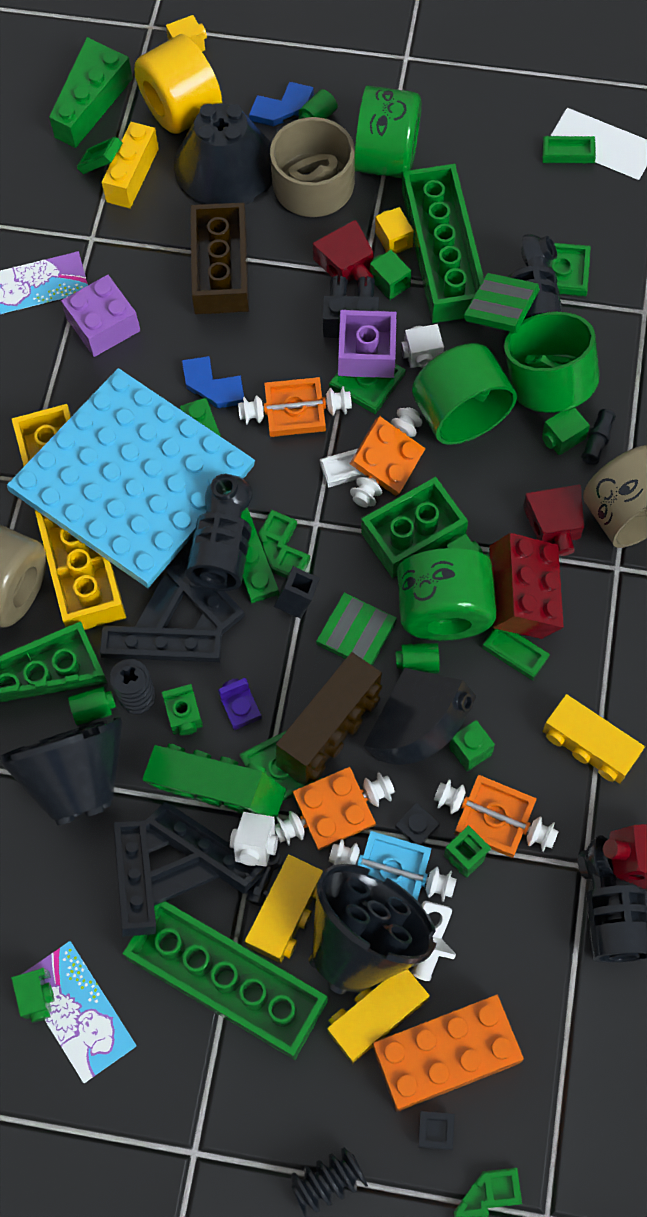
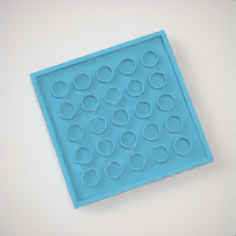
(128, 476)

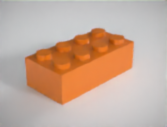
(447, 1053)

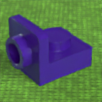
(239, 703)

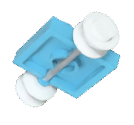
(398, 861)

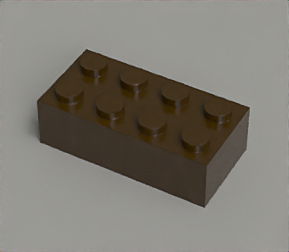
(219, 258)
(329, 719)

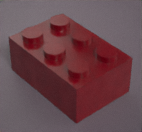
(526, 586)

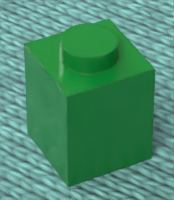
(390, 274)
(565, 430)
(471, 745)

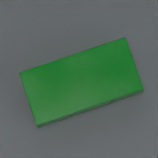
(568, 149)
(99, 155)
(516, 652)

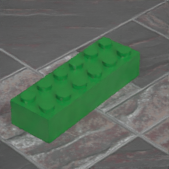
(442, 240)
(228, 979)

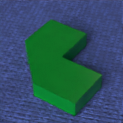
(274, 539)
(490, 1190)

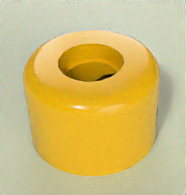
(176, 82)

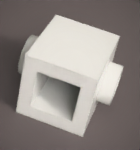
(422, 345)
(254, 839)

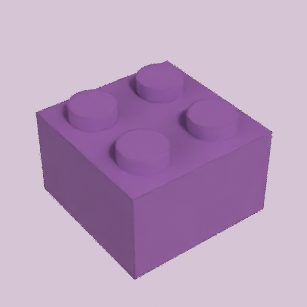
(101, 315)
(367, 343)

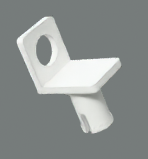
(425, 969)

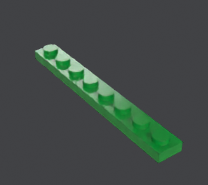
(257, 572)

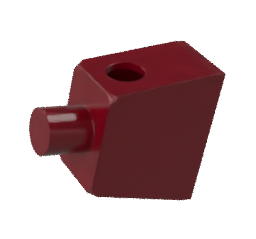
(344, 253)
(556, 516)
(629, 854)

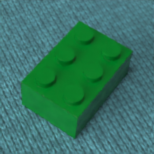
(413, 524)

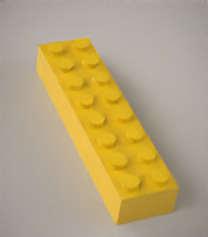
(80, 576)

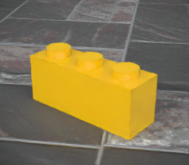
(130, 165)
(592, 739)
(284, 910)
(376, 1014)

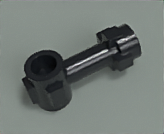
(257, 894)

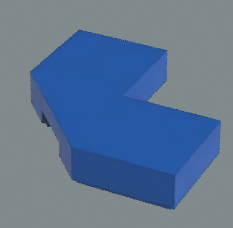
(274, 111)
(219, 392)

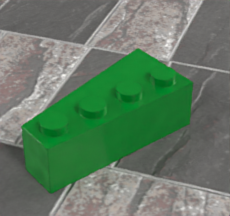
(89, 91)
(50, 665)
(214, 780)

